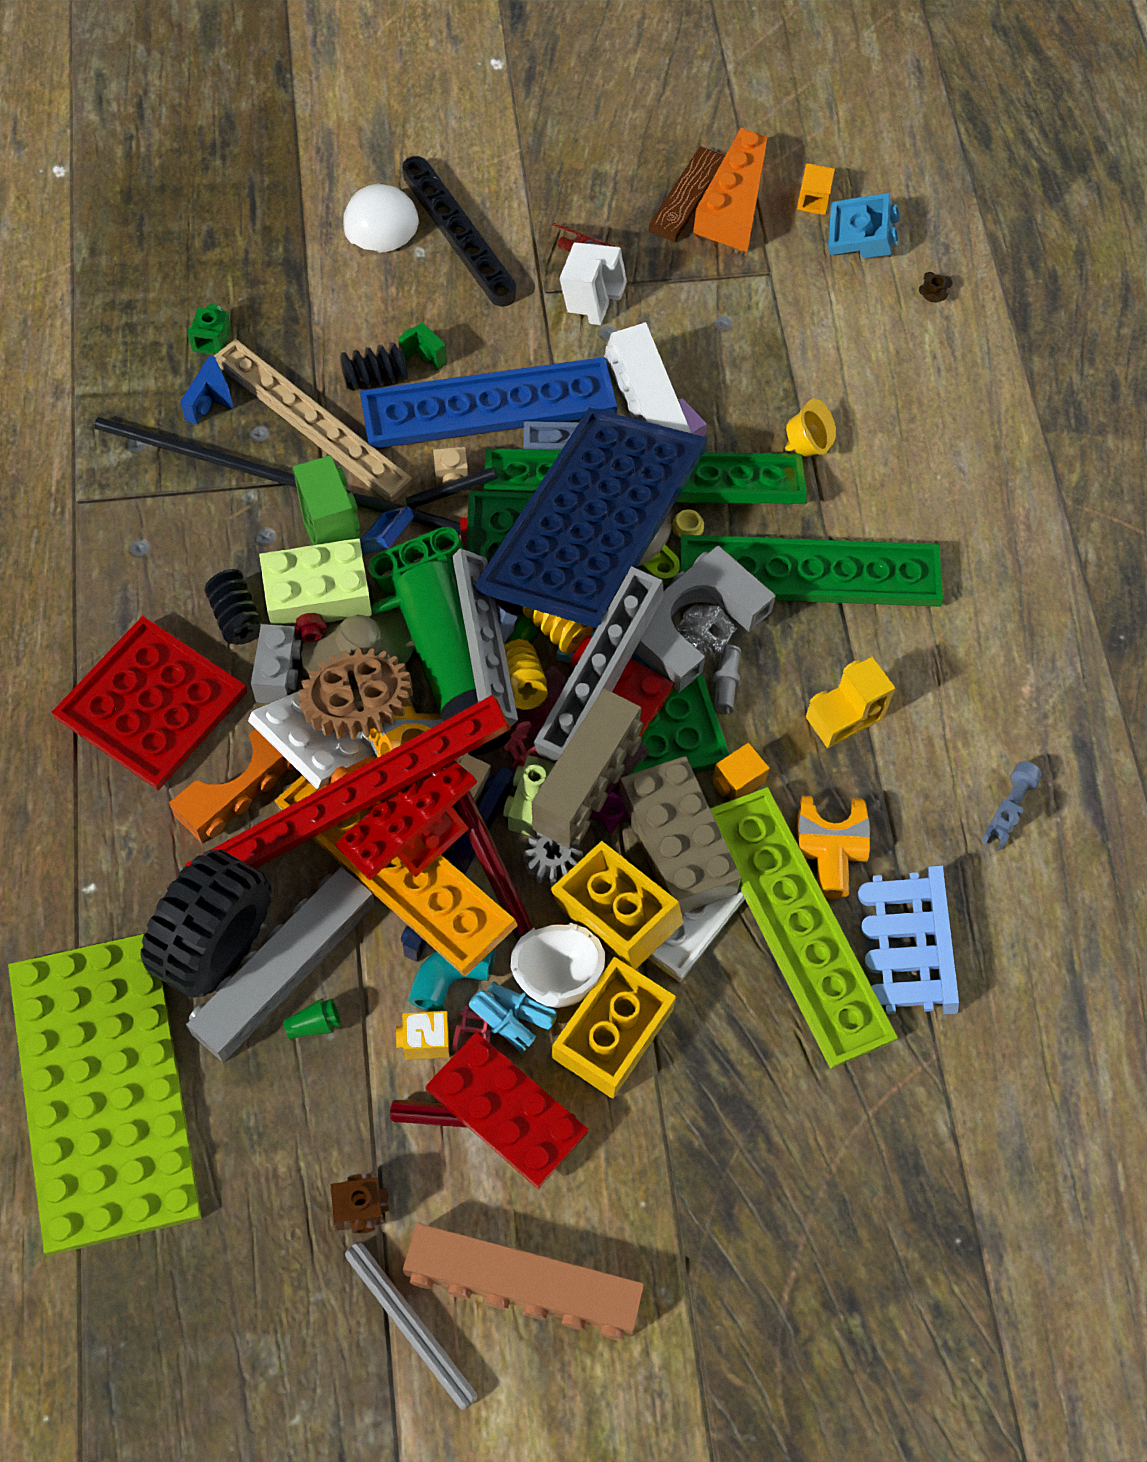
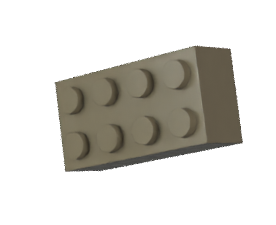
(587, 769)
(679, 834)

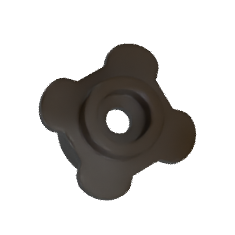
(935, 287)

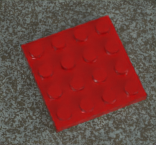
(150, 702)

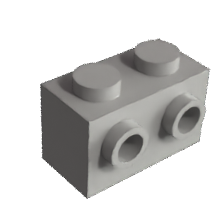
(275, 663)

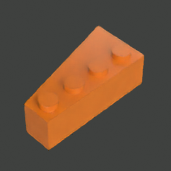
(731, 198)

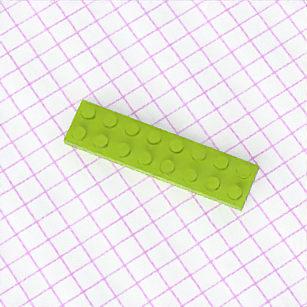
(802, 930)

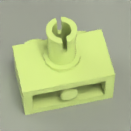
(528, 782)

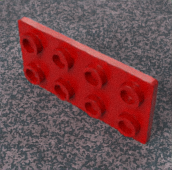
(410, 824)

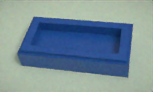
(386, 530)

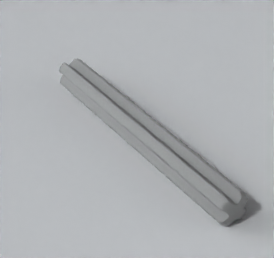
(411, 1326)

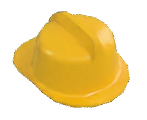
(811, 430)

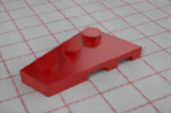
(638, 686)

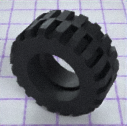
(206, 923)

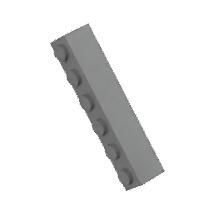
(602, 660)
(280, 964)

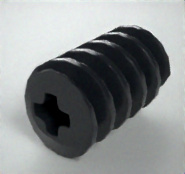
(373, 366)
(233, 607)

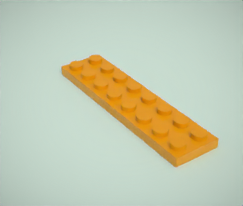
(436, 904)

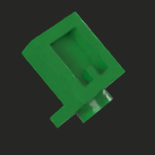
(425, 343)

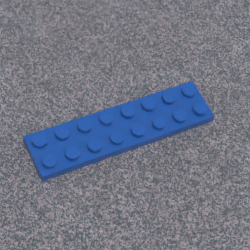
(486, 402)

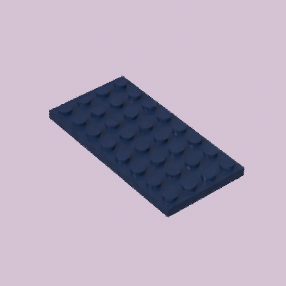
(592, 516)

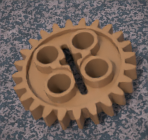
(329, 699)

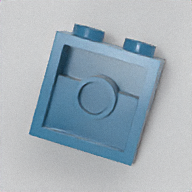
(863, 226)

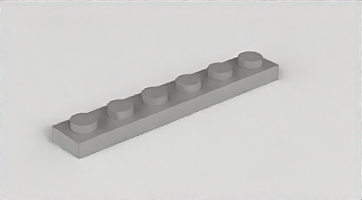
(483, 634)

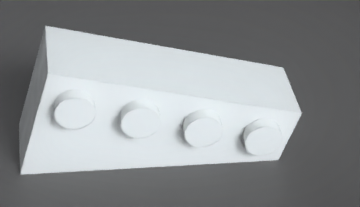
(642, 378)

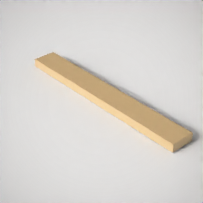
(313, 421)

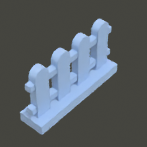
(911, 958)

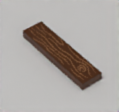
(686, 194)

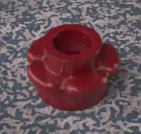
(310, 627)

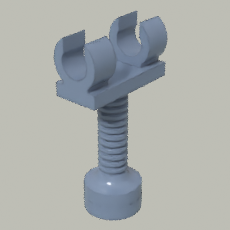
(1025, 777)

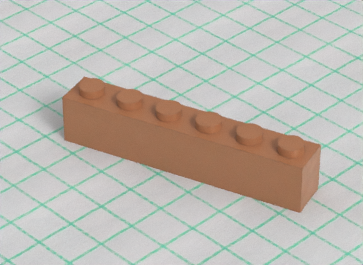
(523, 1280)

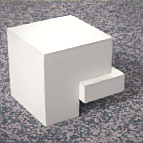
(591, 279)

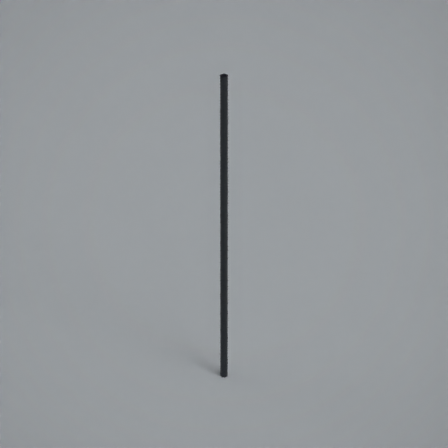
(258, 469)

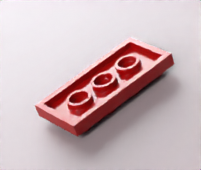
(507, 1110)

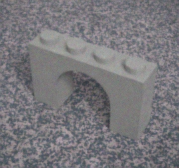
(714, 580)

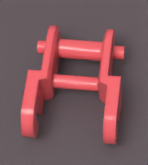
(516, 740)
(460, 1030)

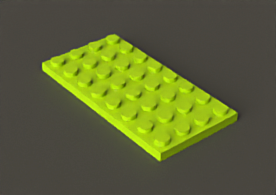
(101, 1096)

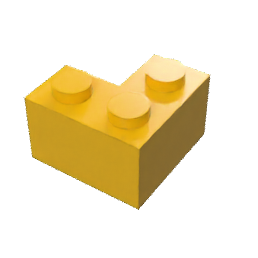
(854, 705)

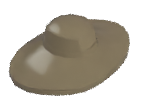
(380, 631)

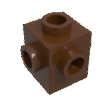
(350, 1193)

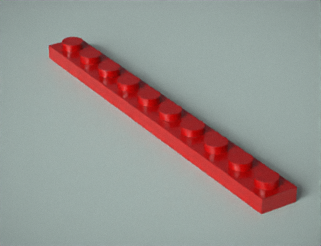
(368, 784)

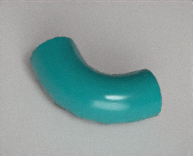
(436, 977)

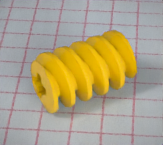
(562, 632)
(525, 674)

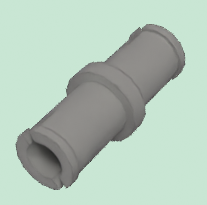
(726, 679)

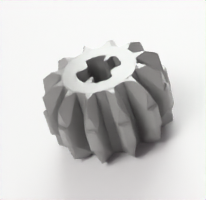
(546, 867)

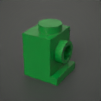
(209, 324)

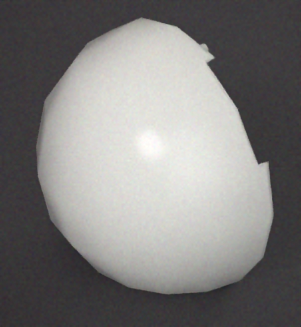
(380, 218)
(558, 964)

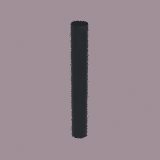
(452, 487)

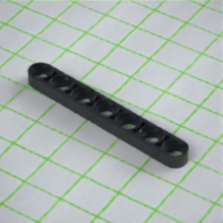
(461, 241)

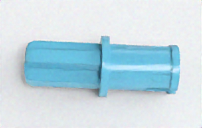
(523, 1006)
(501, 1020)

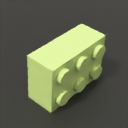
(315, 580)

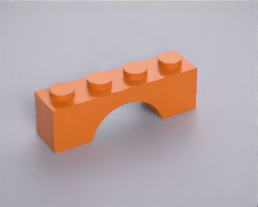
(208, 807)

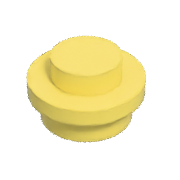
(687, 523)

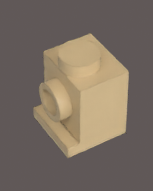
(450, 465)

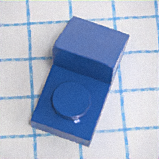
(206, 388)

